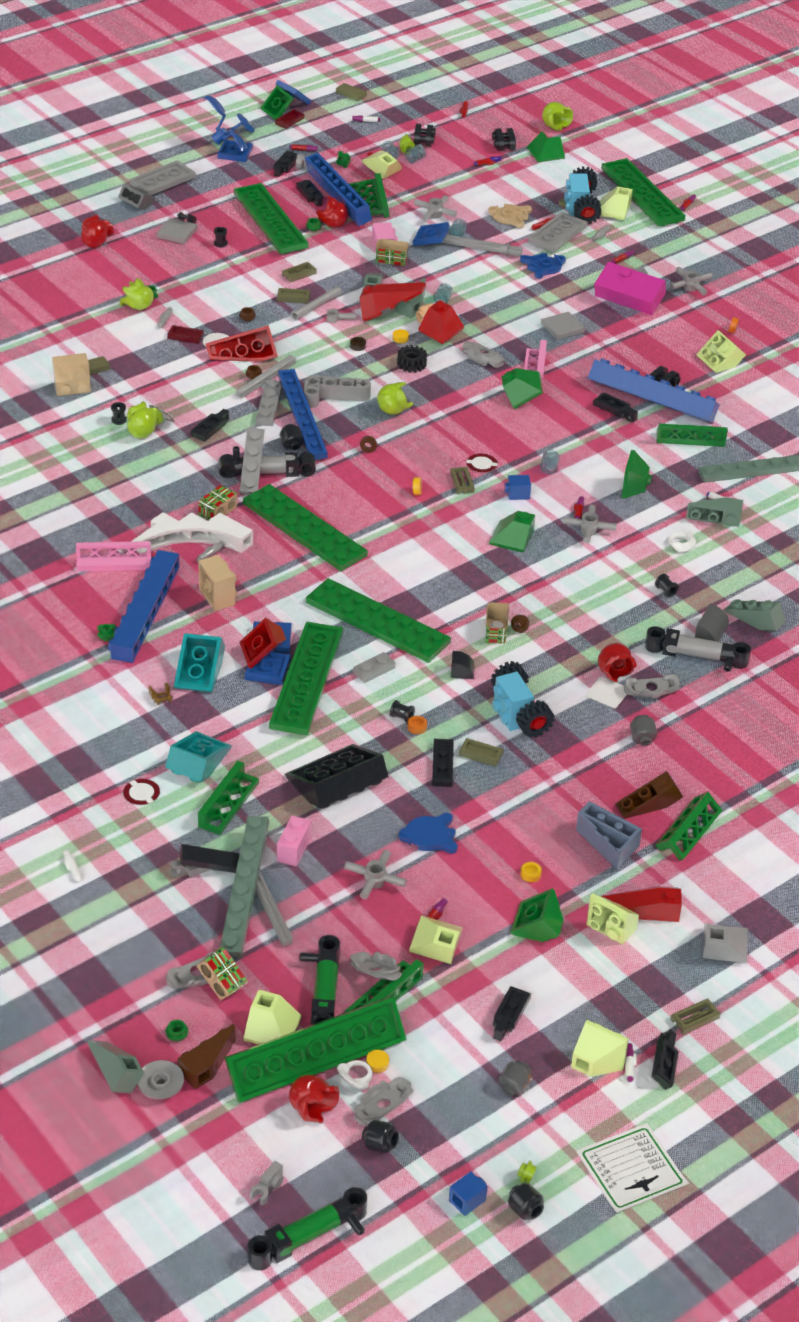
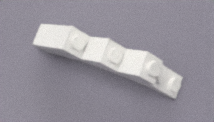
(192, 528)

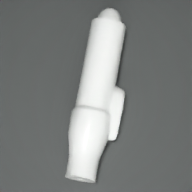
(72, 866)

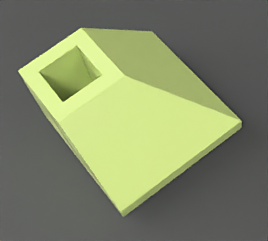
(382, 163)
(616, 203)
(720, 353)
(611, 918)
(435, 939)
(270, 1018)
(599, 1050)

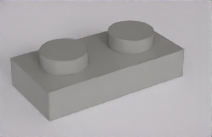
(374, 667)

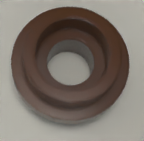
(247, 314)
(253, 371)
(371, 440)
(524, 622)

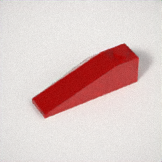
(382, 296)
(247, 346)
(651, 903)

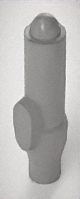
(601, 233)
(164, 317)
(210, 551)

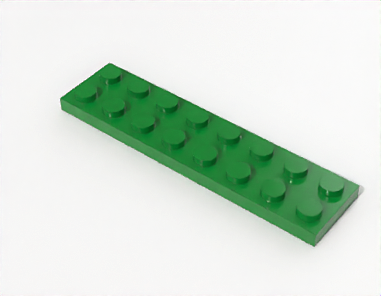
(644, 192)
(271, 218)
(305, 527)
(378, 620)
(306, 678)
(315, 1048)

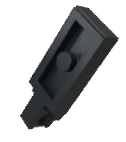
(285, 163)
(310, 192)
(616, 407)
(210, 425)
(510, 1011)
(665, 1059)

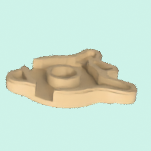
(510, 214)

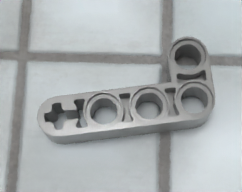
(336, 388)

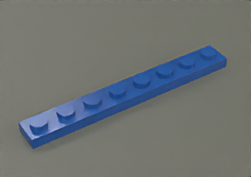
(302, 413)

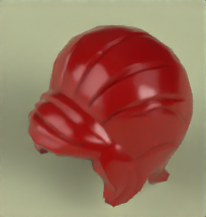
(334, 214)
(95, 231)
(616, 661)
(312, 1097)

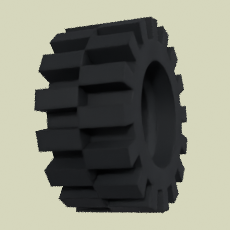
(412, 358)

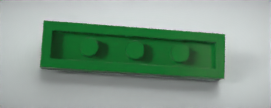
(691, 435)
(221, 798)
(688, 819)
(410, 976)

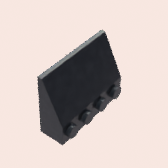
(338, 775)

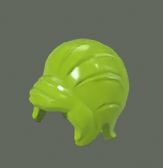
(557, 115)
(137, 295)
(392, 398)
(143, 420)

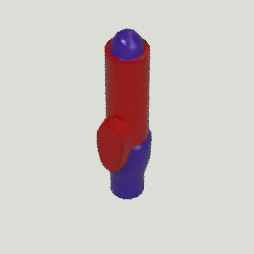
(489, 161)

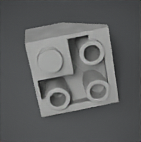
(725, 942)

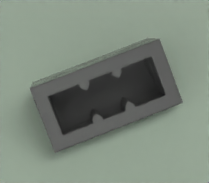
(136, 197)
(712, 624)

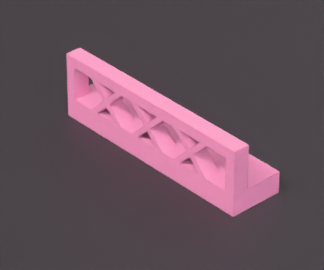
(539, 360)
(114, 559)

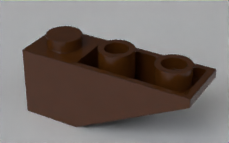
(650, 797)
(205, 1059)

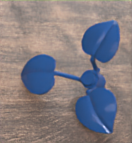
(221, 133)

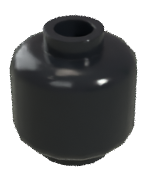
(291, 437)
(380, 1136)
(526, 1201)

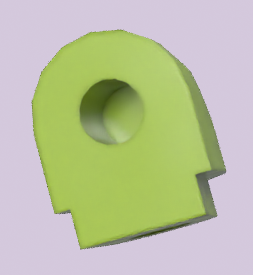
(406, 143)

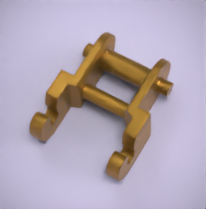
(154, 695)

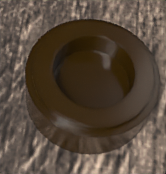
(357, 343)

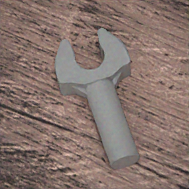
(333, 316)

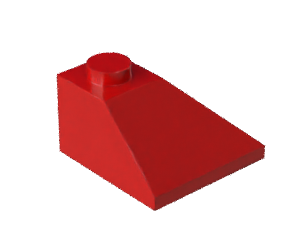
(441, 322)
(261, 641)

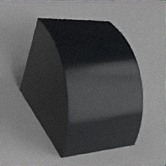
(462, 665)

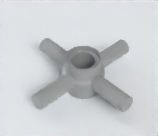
(435, 208)
(691, 280)
(589, 523)
(375, 874)

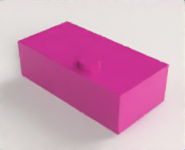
(630, 288)

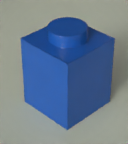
(518, 487)
(468, 1193)

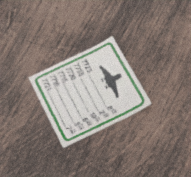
(631, 1167)

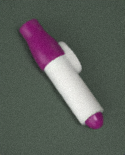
(360, 118)
(630, 1062)

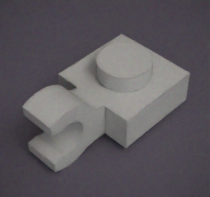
(178, 869)
(269, 1180)

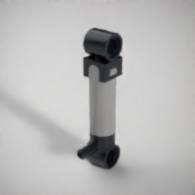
(290, 464)
(672, 643)

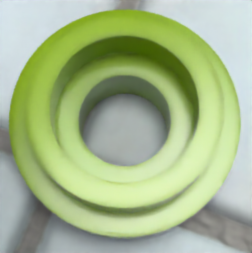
(526, 1172)

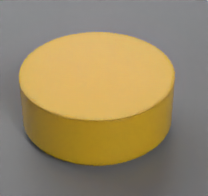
(400, 336)
(417, 485)
(531, 872)
(378, 1061)

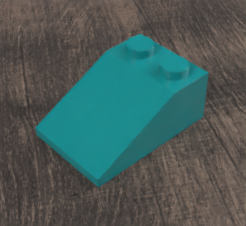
(199, 662)
(196, 756)

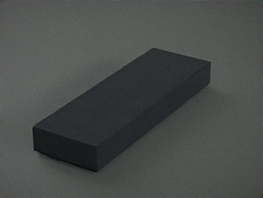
(443, 762)
(208, 858)

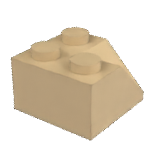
(71, 374)
(217, 582)

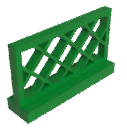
(378, 195)

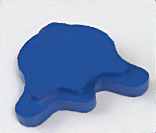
(543, 264)
(430, 833)

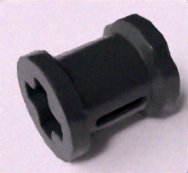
(220, 237)
(118, 413)
(663, 582)
(397, 706)

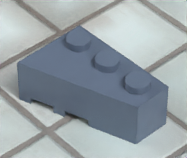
(608, 833)

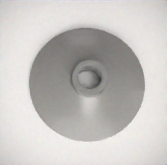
(161, 1079)

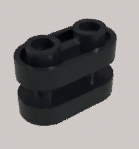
(429, 132)
(499, 137)
(662, 373)

